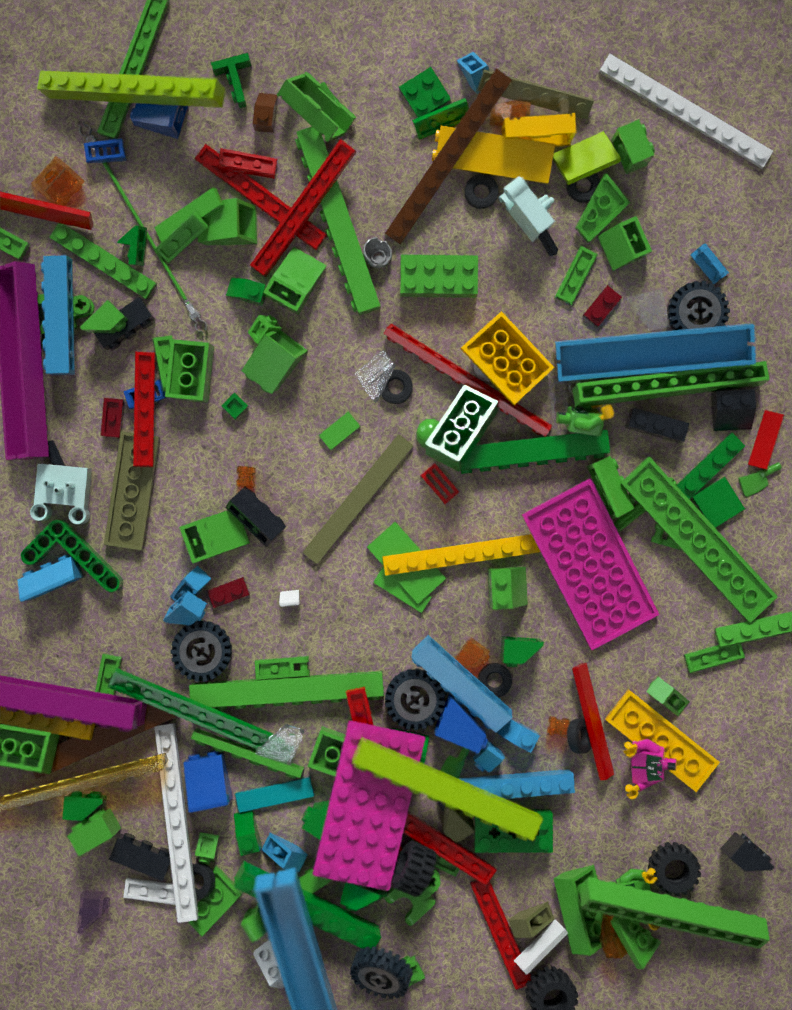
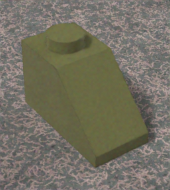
(456, 824)
(531, 920)

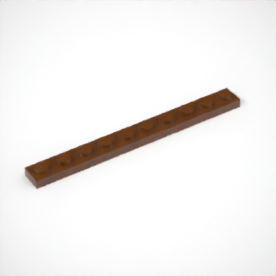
(448, 156)

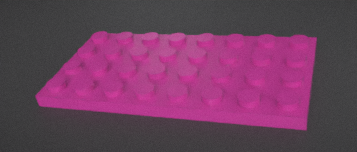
(590, 564)
(365, 813)

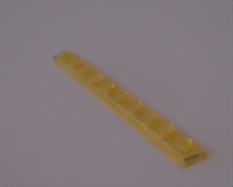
(83, 782)

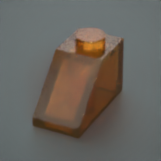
(510, 109)
(472, 654)
(609, 939)

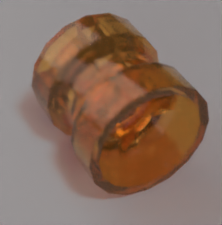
(245, 476)
(558, 726)

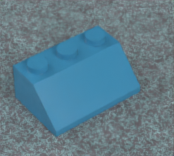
(48, 578)

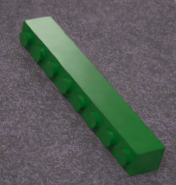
(537, 450)
(322, 912)

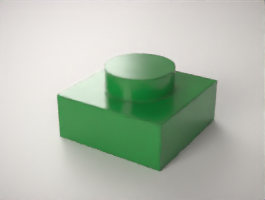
(234, 405)

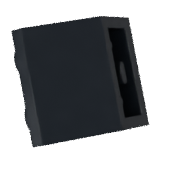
(746, 854)

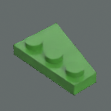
(601, 209)
(217, 903)
(636, 940)

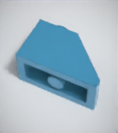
(472, 68)
(193, 582)
(185, 610)
(519, 735)
(488, 758)
(284, 852)

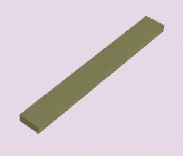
(357, 499)

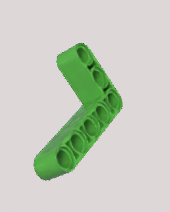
(253, 921)

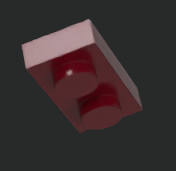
(602, 306)
(112, 417)
(228, 592)

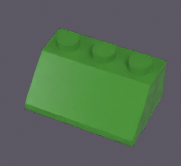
(189, 370)
(608, 485)

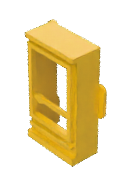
(548, 128)

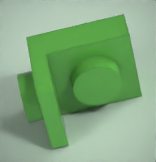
(262, 326)
(206, 848)
(417, 974)

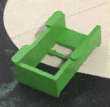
(316, 107)

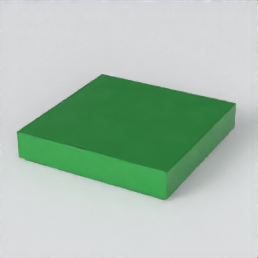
(718, 502)

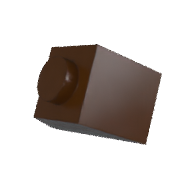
(265, 112)

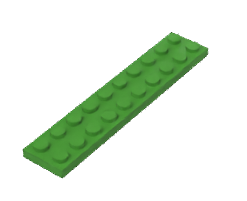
(698, 539)

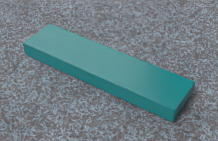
(274, 794)

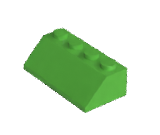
(581, 924)

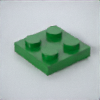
(424, 93)

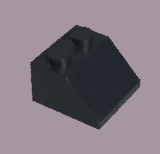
(733, 409)

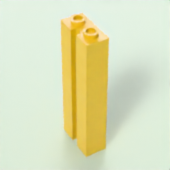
(502, 156)

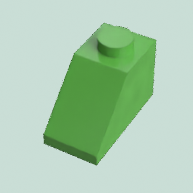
(105, 320)
(667, 696)

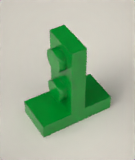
(230, 66)

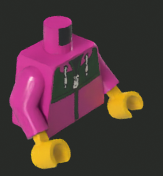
(647, 764)

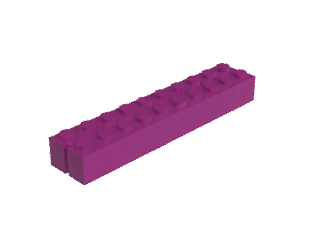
(21, 364)
(71, 703)

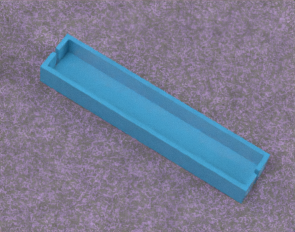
(655, 352)
(294, 941)

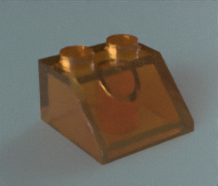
(58, 182)

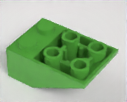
(294, 280)
(213, 536)

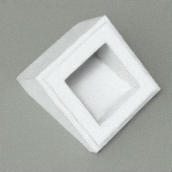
(289, 598)

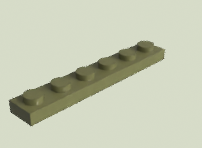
(543, 96)

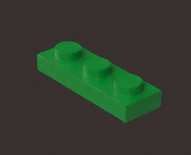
(445, 116)

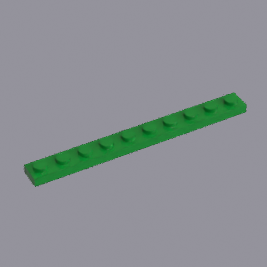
(188, 709)

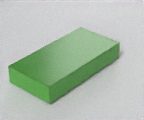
(339, 430)

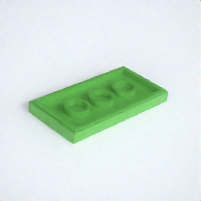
(416, 583)

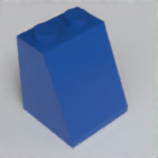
(159, 118)
(460, 727)
(207, 781)

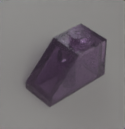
(91, 908)

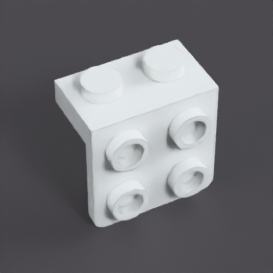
(267, 962)

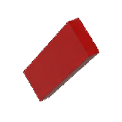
(247, 163)
(766, 440)

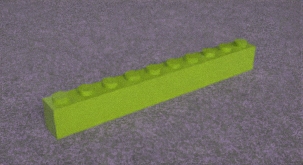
(132, 88)
(446, 788)

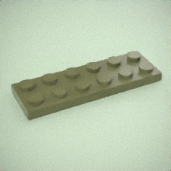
(130, 497)

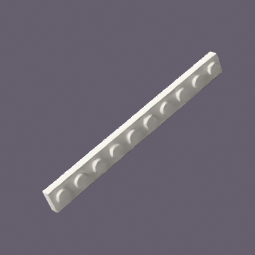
(686, 111)
(177, 825)

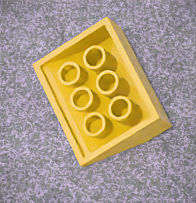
(507, 358)

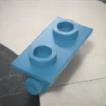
(709, 263)

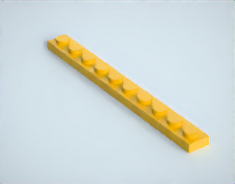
(459, 554)

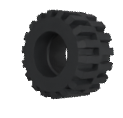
(414, 869)
(688, 876)
(547, 981)

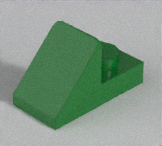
(137, 240)

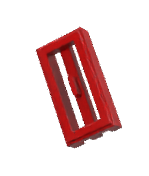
(450, 496)

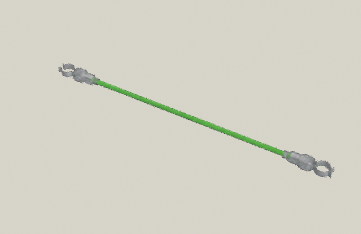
(193, 313)

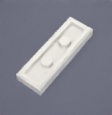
(149, 891)
(541, 947)

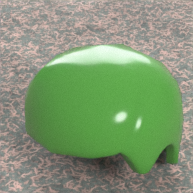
(425, 430)

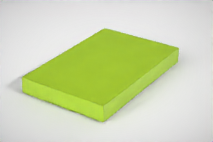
(586, 158)

